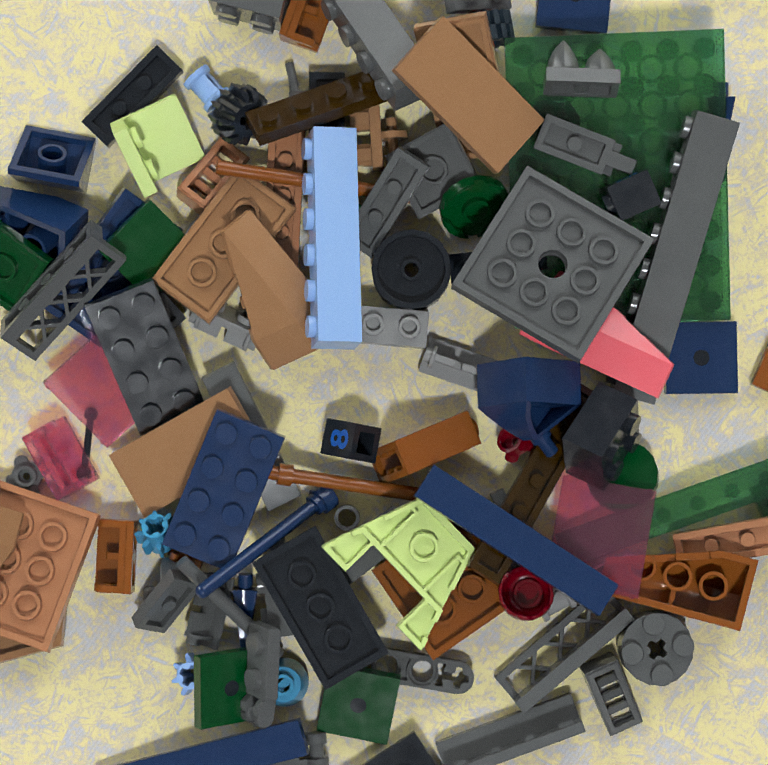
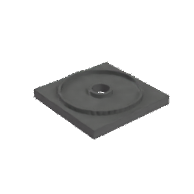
(544, 221)

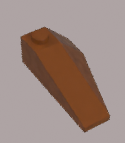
(698, 585)

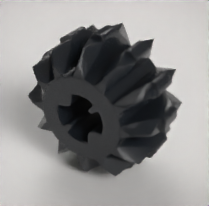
(230, 110)

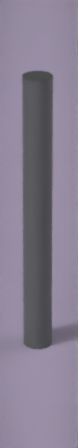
(218, 597)

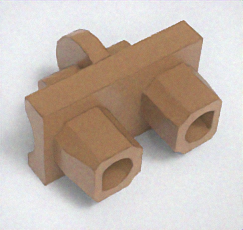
(369, 120)

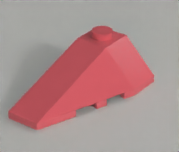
(624, 355)

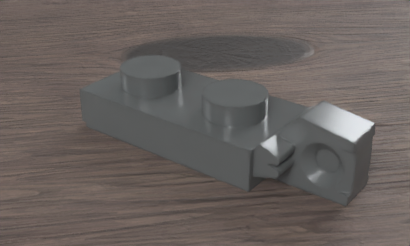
(582, 147)

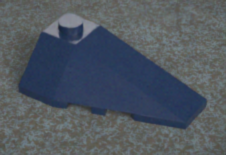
(42, 218)

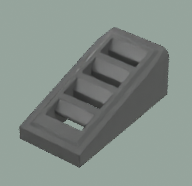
(602, 665)

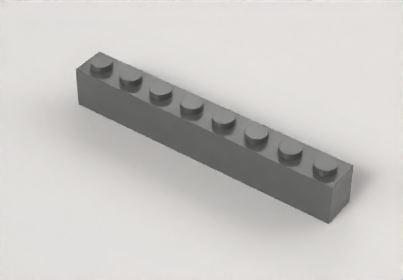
(680, 233)

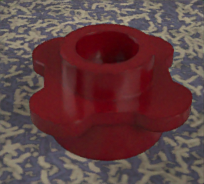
(506, 443)

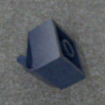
(529, 396)

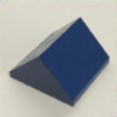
(53, 159)

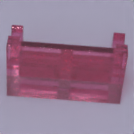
(60, 458)

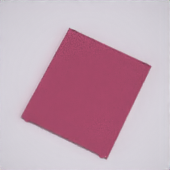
(91, 392)
(606, 529)

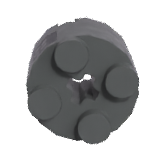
(658, 667)

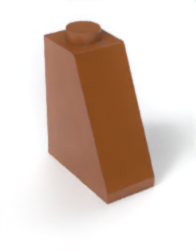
(426, 447)

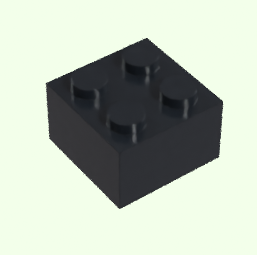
(602, 436)

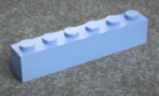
(333, 238)

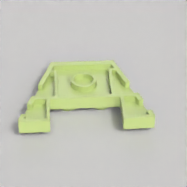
(423, 551)

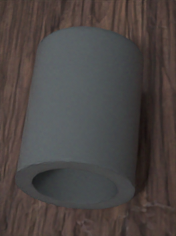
(339, 524)

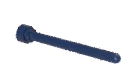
(319, 501)

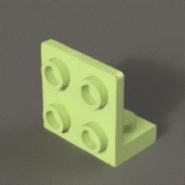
(157, 142)

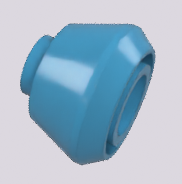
(296, 678)

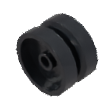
(420, 250)

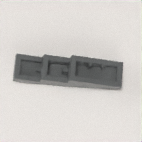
(229, 375)

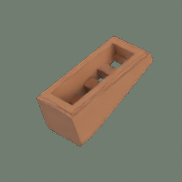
(184, 190)

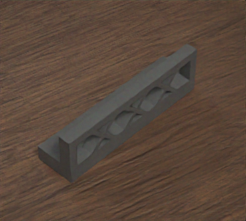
(51, 282)
(570, 661)
(513, 734)

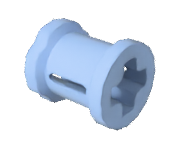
(204, 86)

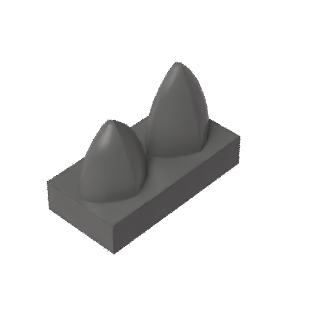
(594, 80)
(165, 601)

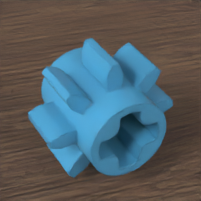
(153, 533)

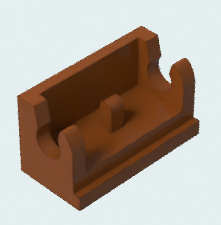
(304, 24)
(116, 556)

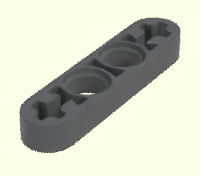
(407, 659)

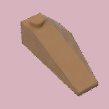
(269, 290)

